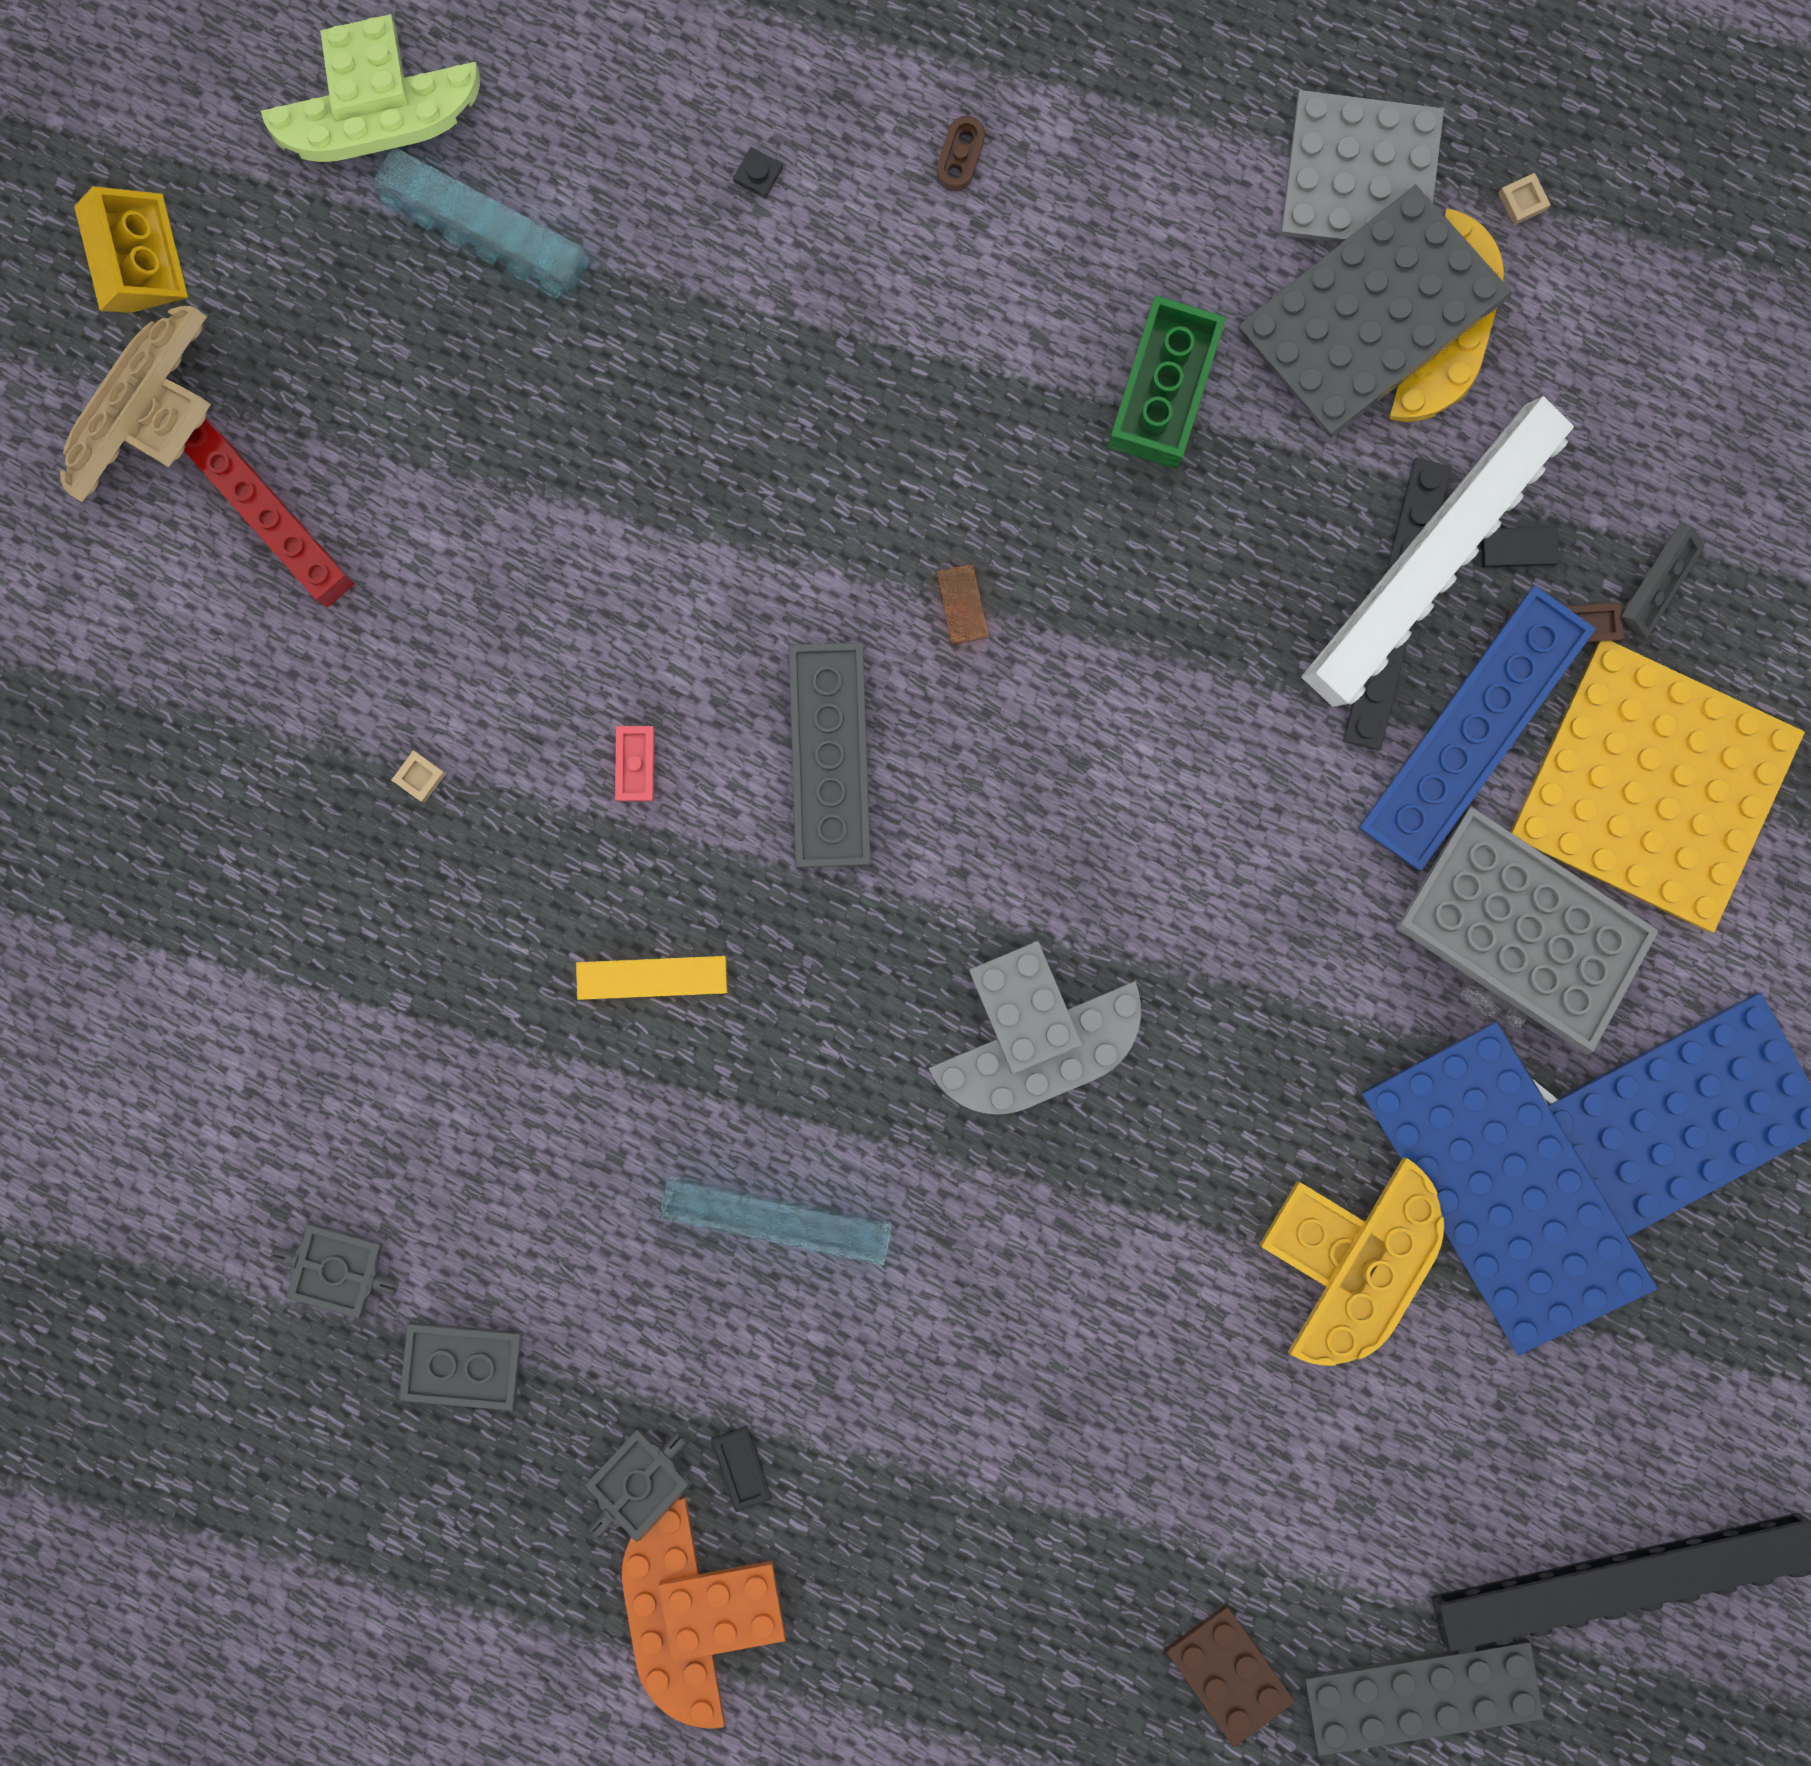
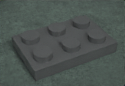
(461, 1366)

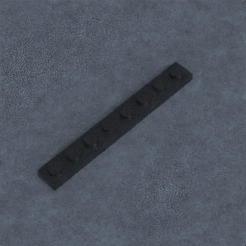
(1421, 501)

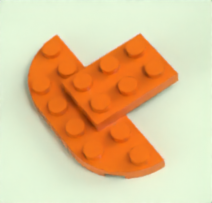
(689, 1616)

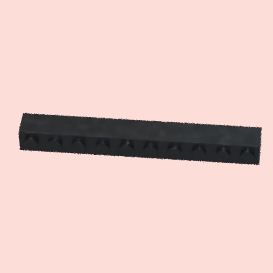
(1624, 1583)

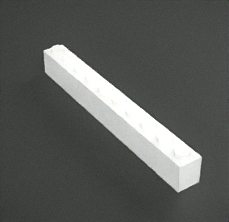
(1437, 553)

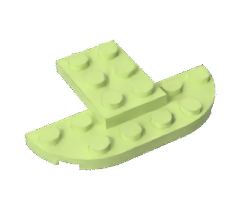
(370, 99)

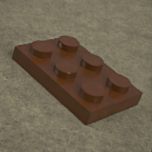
(1230, 1675)

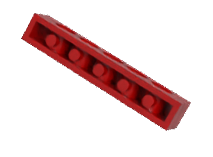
(267, 514)

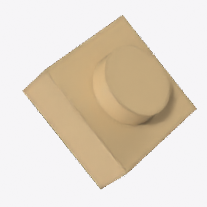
(1524, 199)
(418, 776)

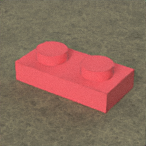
(635, 763)

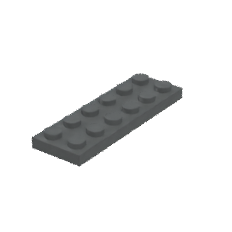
(829, 755)
(1423, 1697)

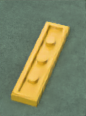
(651, 977)

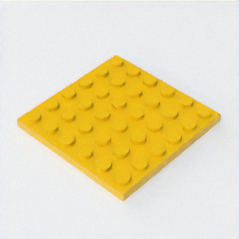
(1656, 785)

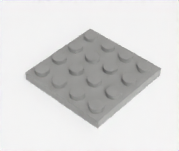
(1355, 161)

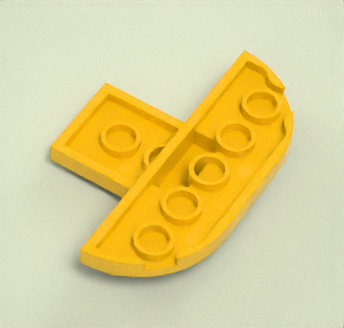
(1454, 369)
(1365, 1265)

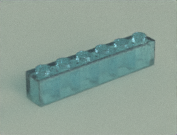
(481, 223)
(776, 1220)

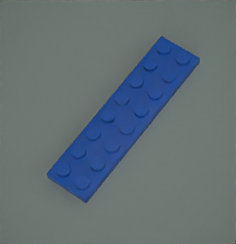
(1476, 728)

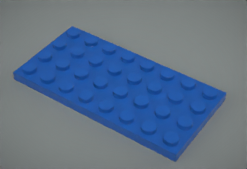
(1689, 1114)
(1510, 1189)

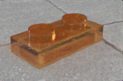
(962, 604)

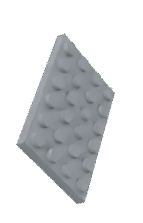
(1528, 930)

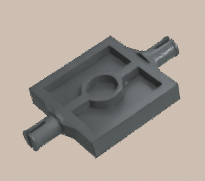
(334, 1270)
(638, 1485)

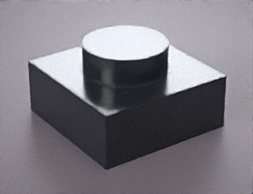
(758, 172)

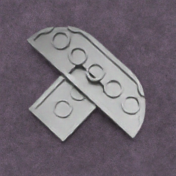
(1039, 1041)

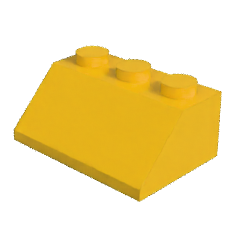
(129, 249)

